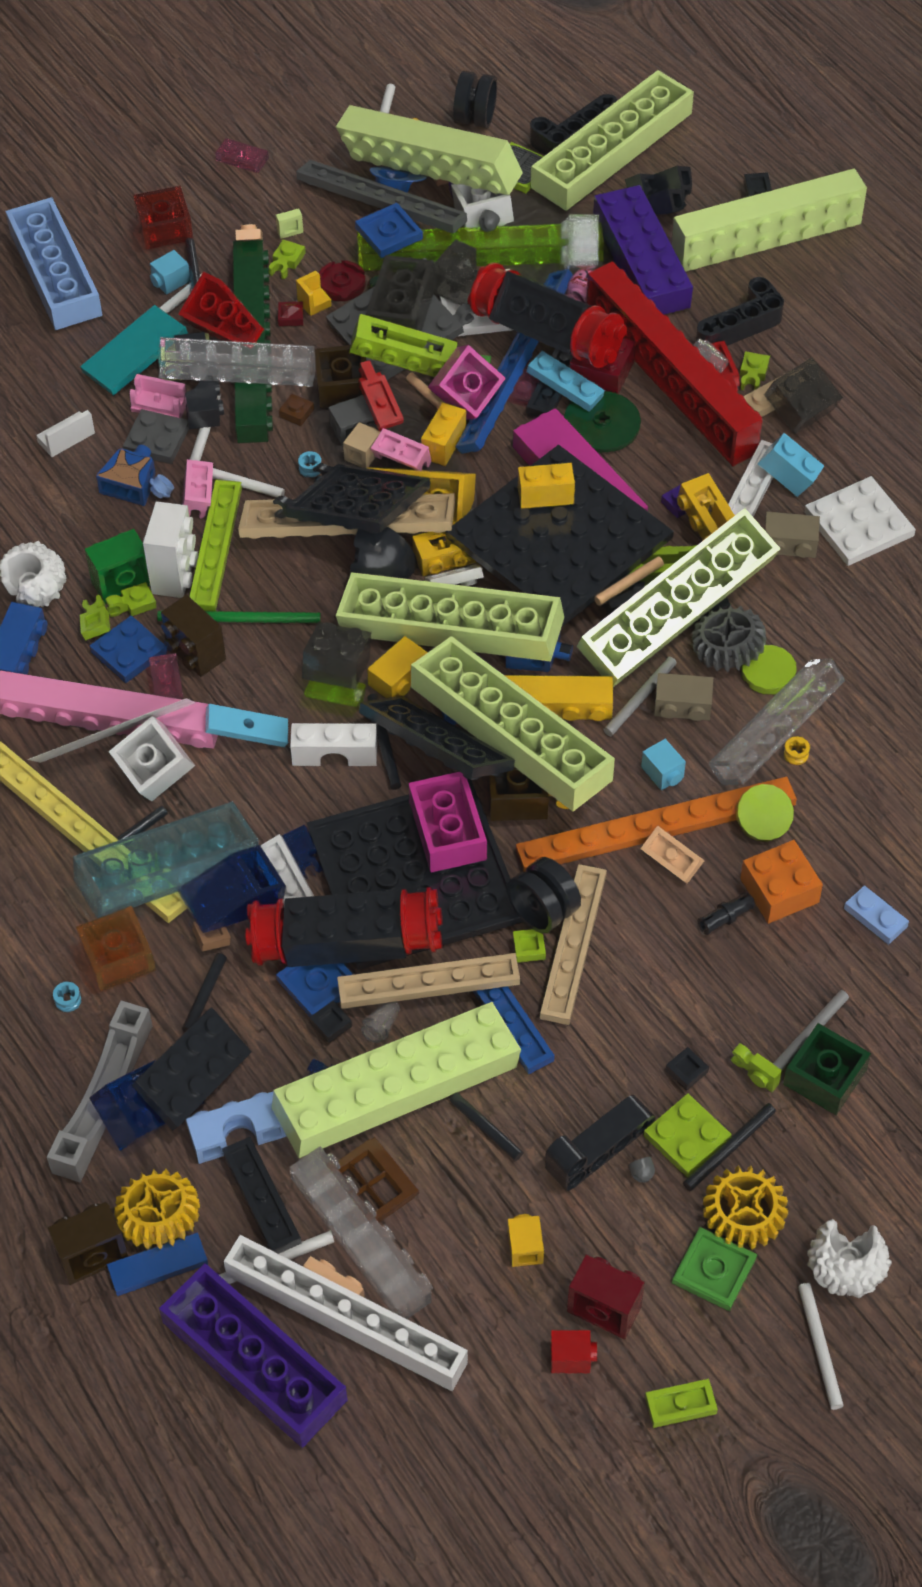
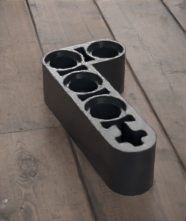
(547, 135)
(756, 315)
(577, 1159)

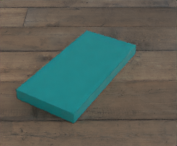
(131, 350)

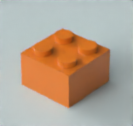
(781, 881)

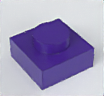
(669, 500)

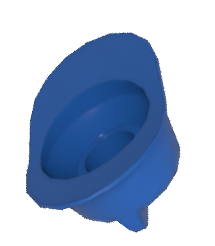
(395, 179)

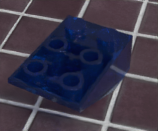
(224, 890)
(125, 1111)

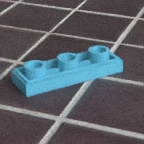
(246, 725)

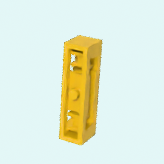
(696, 499)
(439, 556)

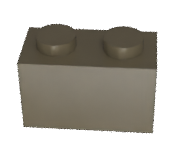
(793, 533)
(683, 696)

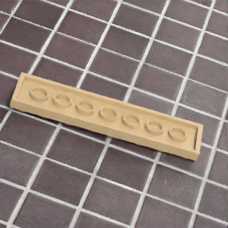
(426, 514)

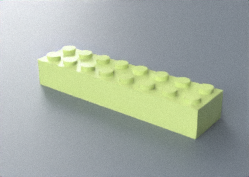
(611, 140)
(430, 150)
(768, 219)
(678, 597)
(432, 612)
(513, 723)
(395, 1079)

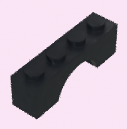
(201, 402)

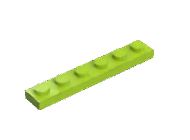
(215, 544)

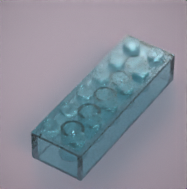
(159, 859)

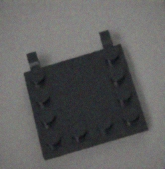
(354, 497)

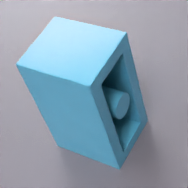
(790, 464)

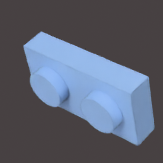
(876, 915)

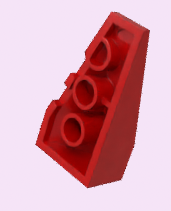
(219, 312)

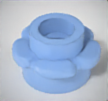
(161, 486)

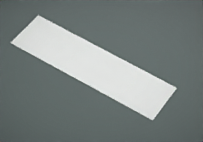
(112, 730)

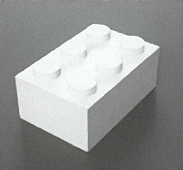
(170, 549)

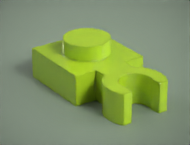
(286, 256)
(753, 369)
(95, 620)
(759, 1069)

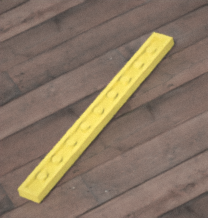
(68, 818)

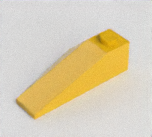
(447, 483)

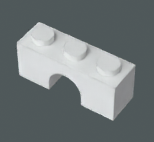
(353, 741)

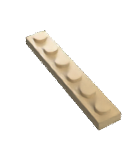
(573, 948)
(428, 980)

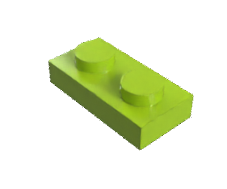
(681, 1403)

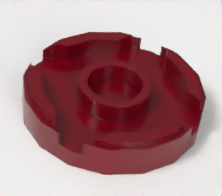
(342, 280)

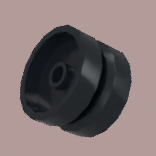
(475, 99)
(543, 895)

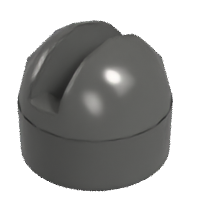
(488, 220)
(642, 1169)

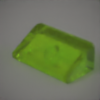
(335, 693)

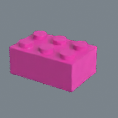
(447, 821)

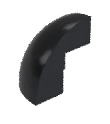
(665, 189)
(383, 554)

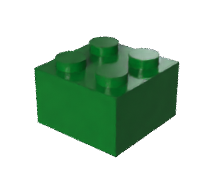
(117, 564)

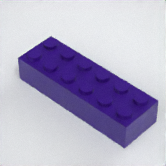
(643, 248)
(253, 1355)

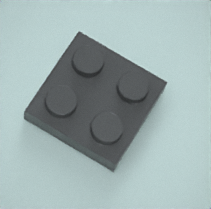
(159, 433)

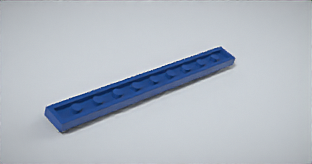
(511, 368)

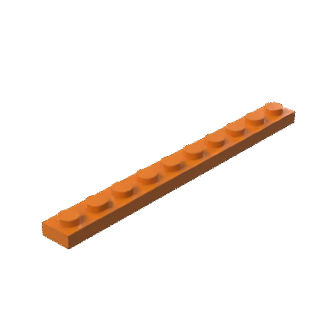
(638, 827)

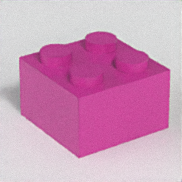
(467, 381)

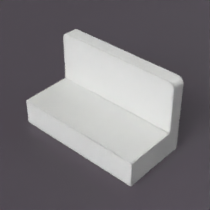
(66, 433)

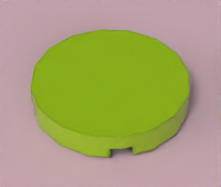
(771, 671)
(764, 812)

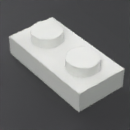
(466, 576)

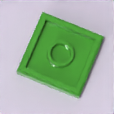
(714, 1269)

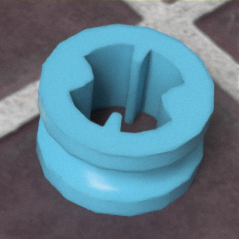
(308, 457)
(58, 995)

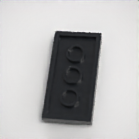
(191, 1068)

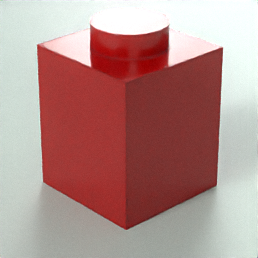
(572, 1351)

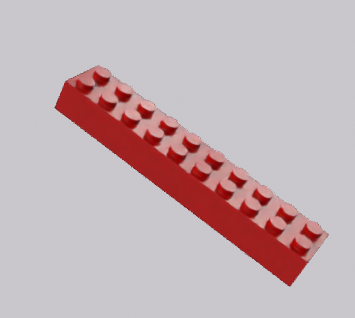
(678, 366)

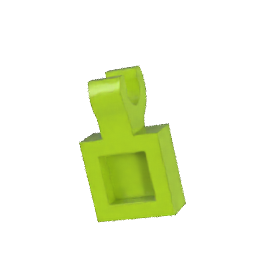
(133, 599)

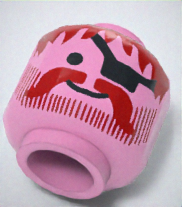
(578, 285)

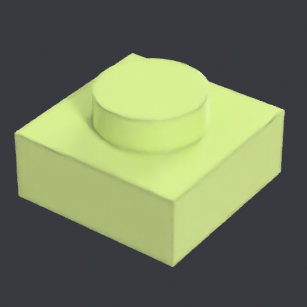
(289, 223)

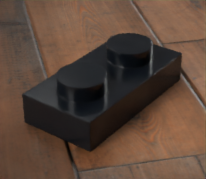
(756, 183)

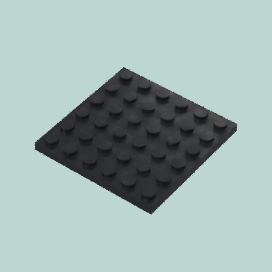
(561, 548)
(383, 851)

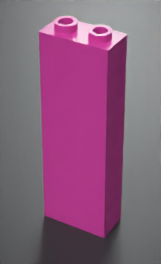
(549, 430)

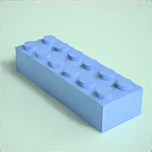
(54, 263)

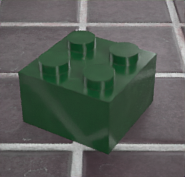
(827, 1069)

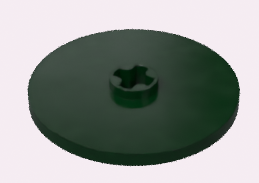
(620, 424)

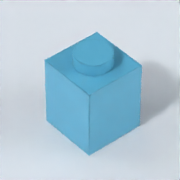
(169, 272)
(663, 764)

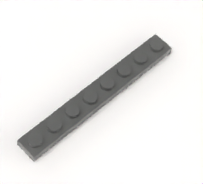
(381, 195)

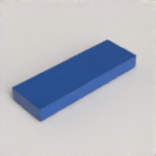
(157, 1264)

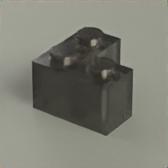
(456, 272)

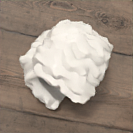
(33, 574)
(848, 1266)

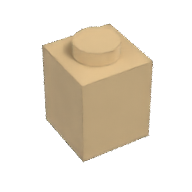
(358, 445)

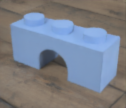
(210, 1128)

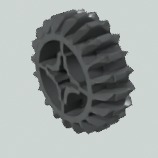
(729, 638)

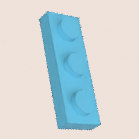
(565, 381)

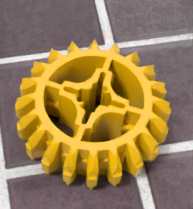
(733, 1188)
(143, 1222)

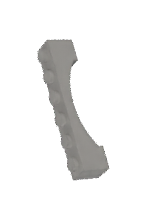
(81, 1136)

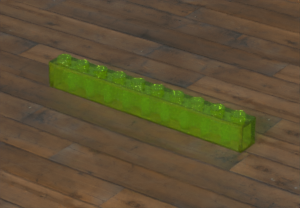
(503, 245)

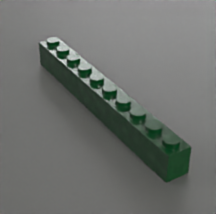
(250, 288)

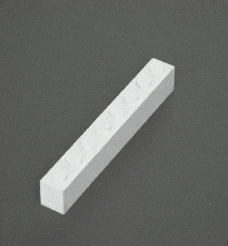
(346, 1312)

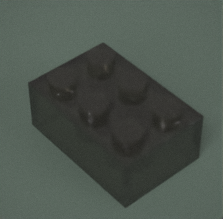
(403, 292)

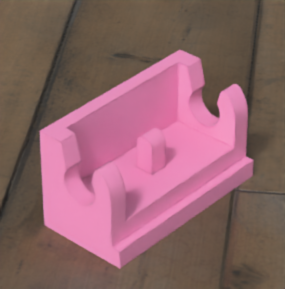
(158, 396)
(401, 450)
(197, 486)

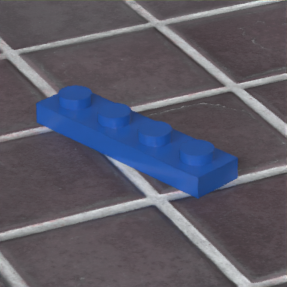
(534, 1049)

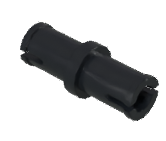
(726, 913)

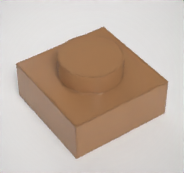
(211, 939)

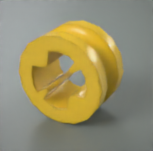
(801, 745)

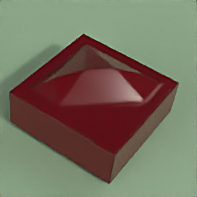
(290, 313)

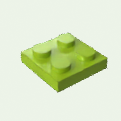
(687, 1135)

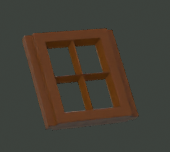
(388, 1169)

